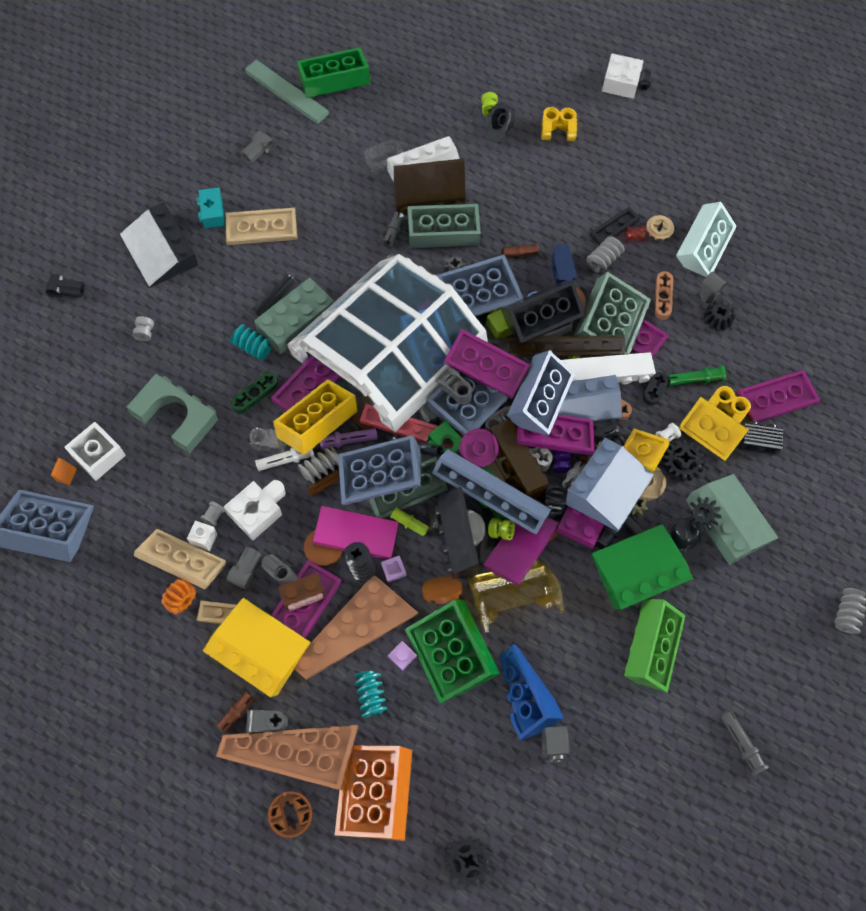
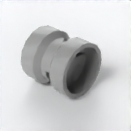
(143, 328)

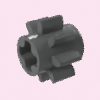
(453, 263)

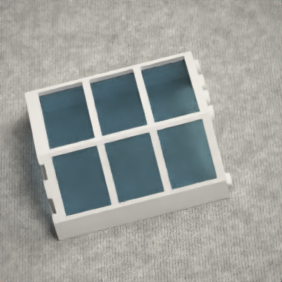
(390, 336)

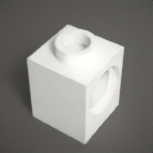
(202, 536)

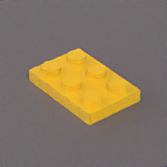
(713, 428)

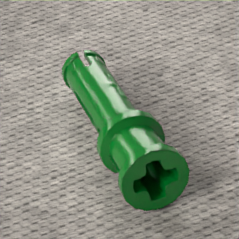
(704, 376)

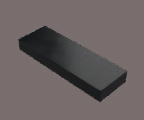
(615, 225)

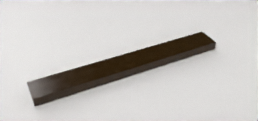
(563, 345)

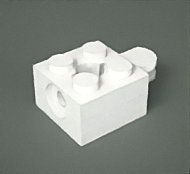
(262, 513)

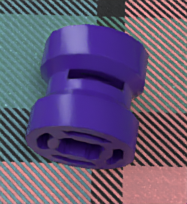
(561, 461)

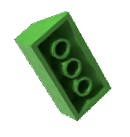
(655, 644)

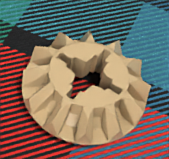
(667, 227)

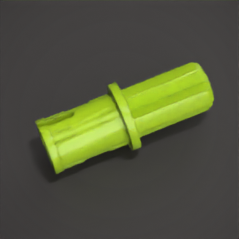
(409, 521)

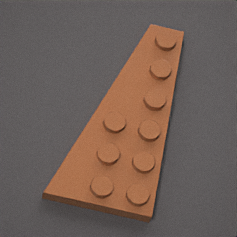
(361, 621)
(303, 754)

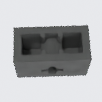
(555, 744)

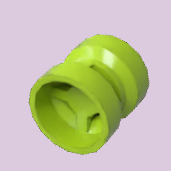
(488, 101)
(501, 528)

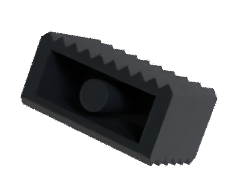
(762, 438)

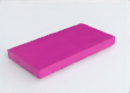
(340, 528)

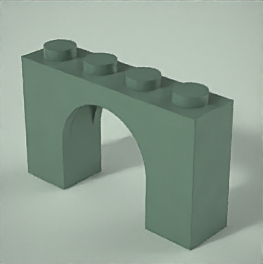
(160, 392)

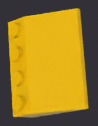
(257, 647)

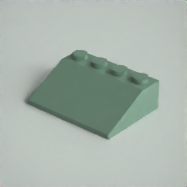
(613, 310)
(742, 524)

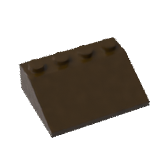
(429, 184)

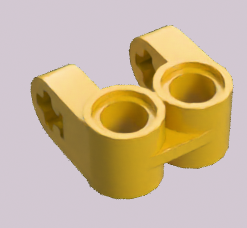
(565, 120)
(730, 403)

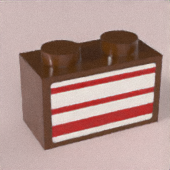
(302, 592)

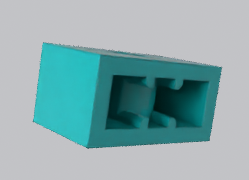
(211, 208)

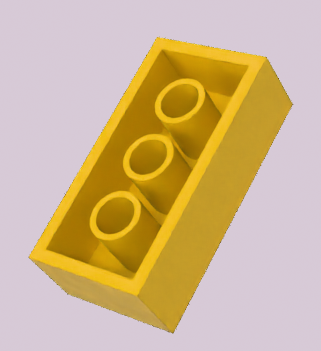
(315, 416)

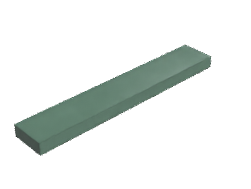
(286, 91)

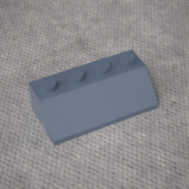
(541, 393)
(593, 399)

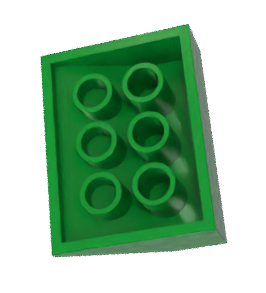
(641, 567)
(452, 651)

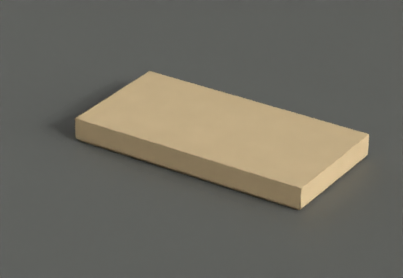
(261, 226)
(180, 558)

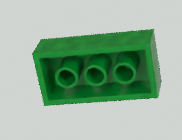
(333, 72)

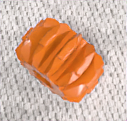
(178, 596)

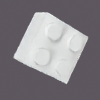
(622, 76)
(95, 451)

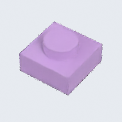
(393, 568)
(402, 656)

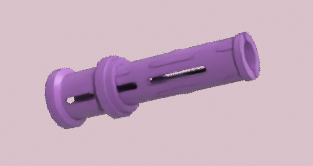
(371, 434)

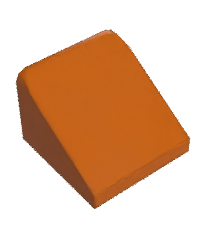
(63, 472)

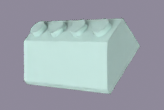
(706, 239)

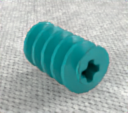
(250, 342)
(370, 693)

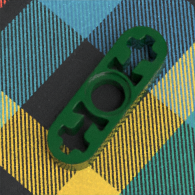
(240, 397)

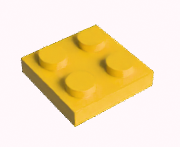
(646, 448)

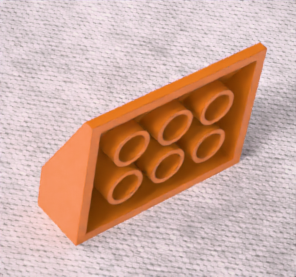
(375, 793)

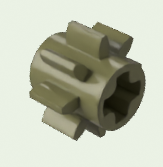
(642, 508)

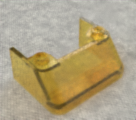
(496, 594)

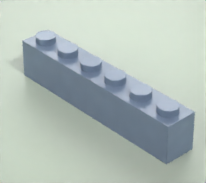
(491, 491)

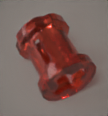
(635, 233)

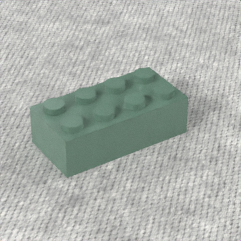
(443, 225)
(292, 314)

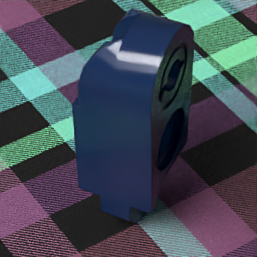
(562, 264)

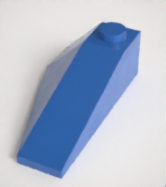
(531, 700)

